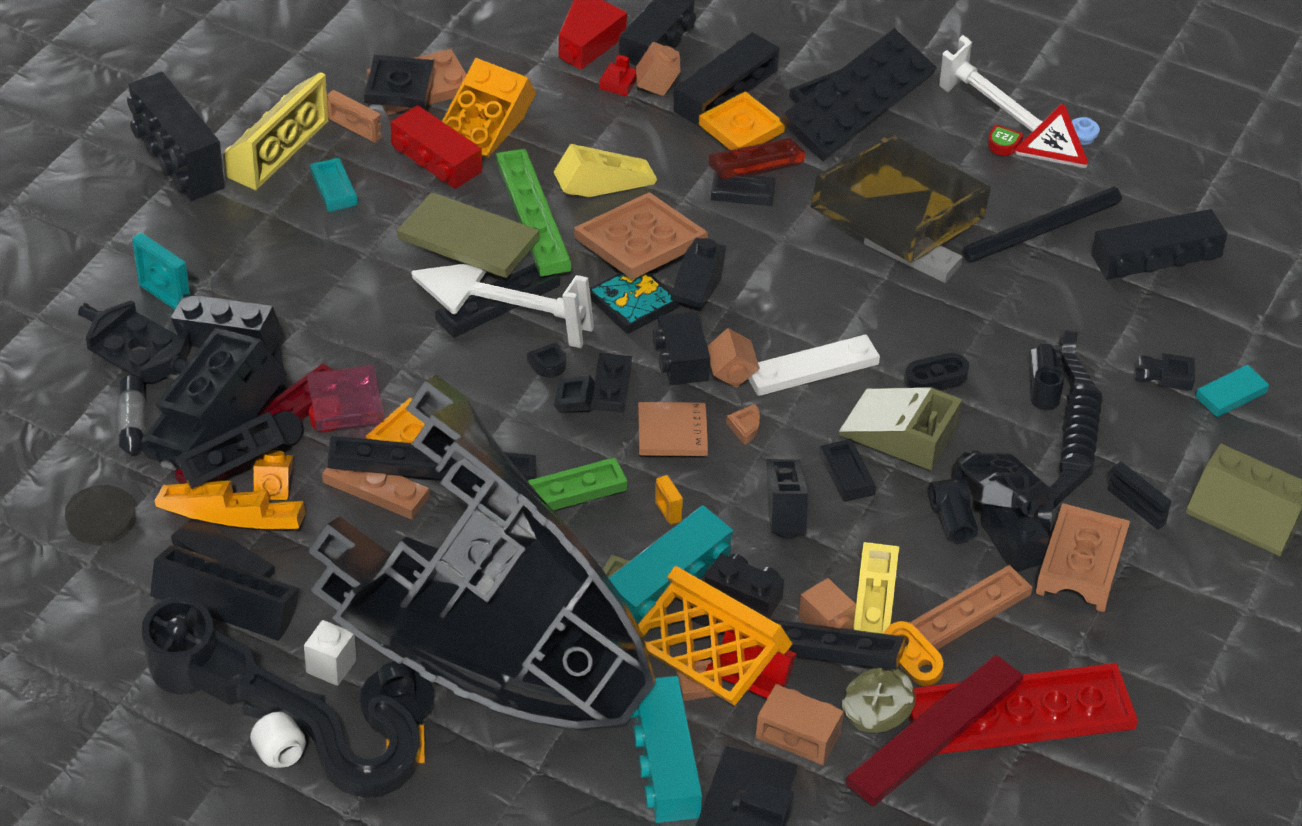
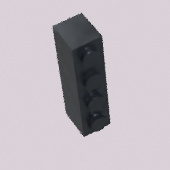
(726, 76)
(1159, 244)

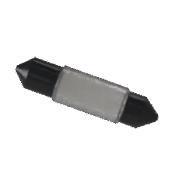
(131, 414)

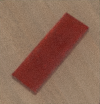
(756, 158)

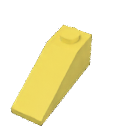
(600, 172)
(876, 587)

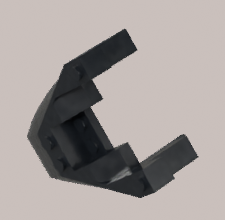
(501, 595)

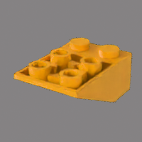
(489, 105)

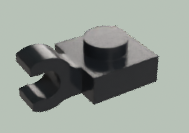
(1171, 370)

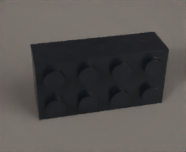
(176, 136)

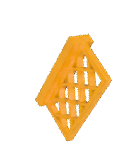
(731, 615)

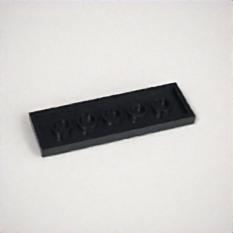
(858, 94)

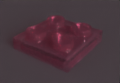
(345, 397)

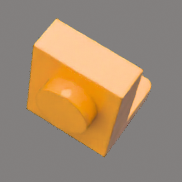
(273, 474)

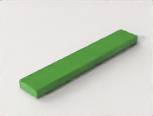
(533, 211)

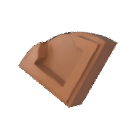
(745, 423)

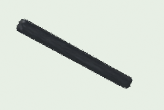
(1041, 224)

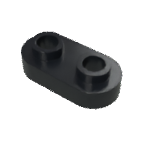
(937, 372)

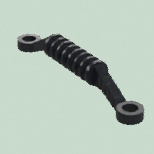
(1079, 433)

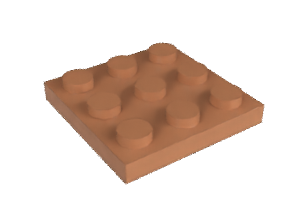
(639, 235)

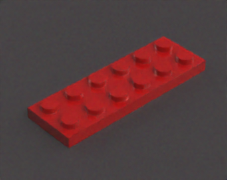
(1044, 708)

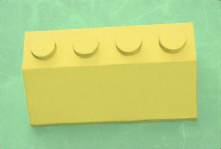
(278, 134)

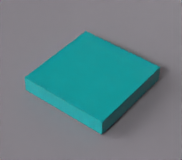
(160, 271)

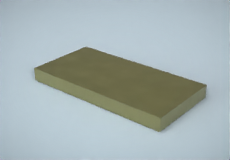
(468, 234)

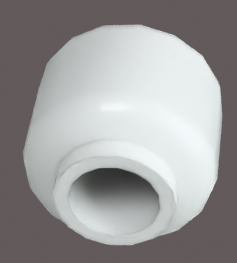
(278, 740)

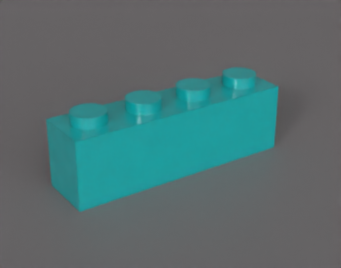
(689, 545)
(667, 753)

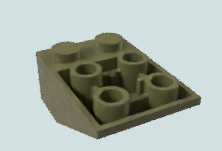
(905, 423)

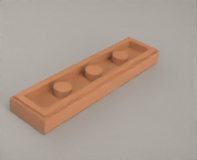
(972, 607)

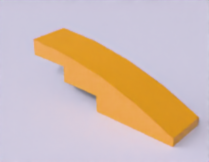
(219, 505)

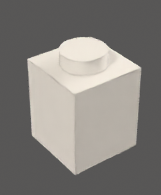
(330, 652)

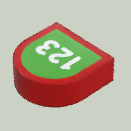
(1004, 140)

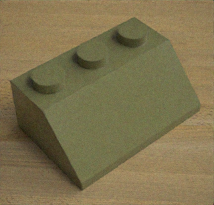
(1248, 499)

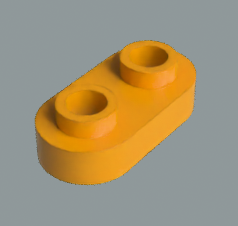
(917, 653)

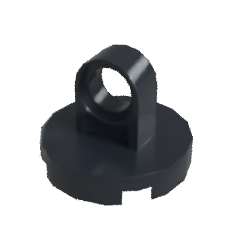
(402, 685)

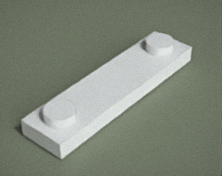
(814, 365)

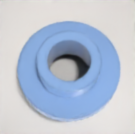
(1086, 129)

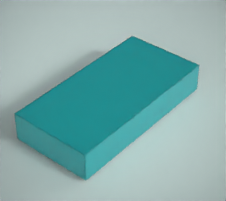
(333, 184)
(1232, 390)

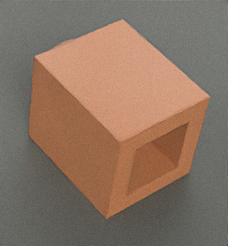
(658, 68)
(732, 358)
(827, 606)

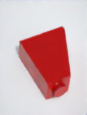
(590, 31)

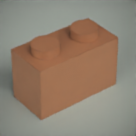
(799, 724)

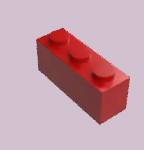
(436, 147)

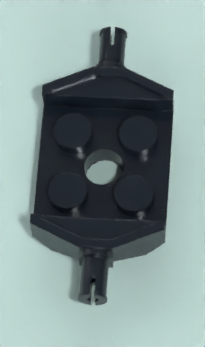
(122, 329)
(1003, 480)

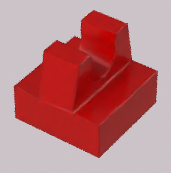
(618, 77)

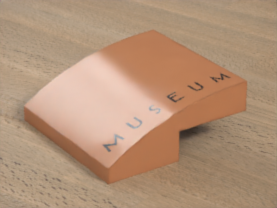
(672, 429)

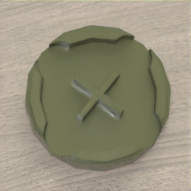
(879, 700)

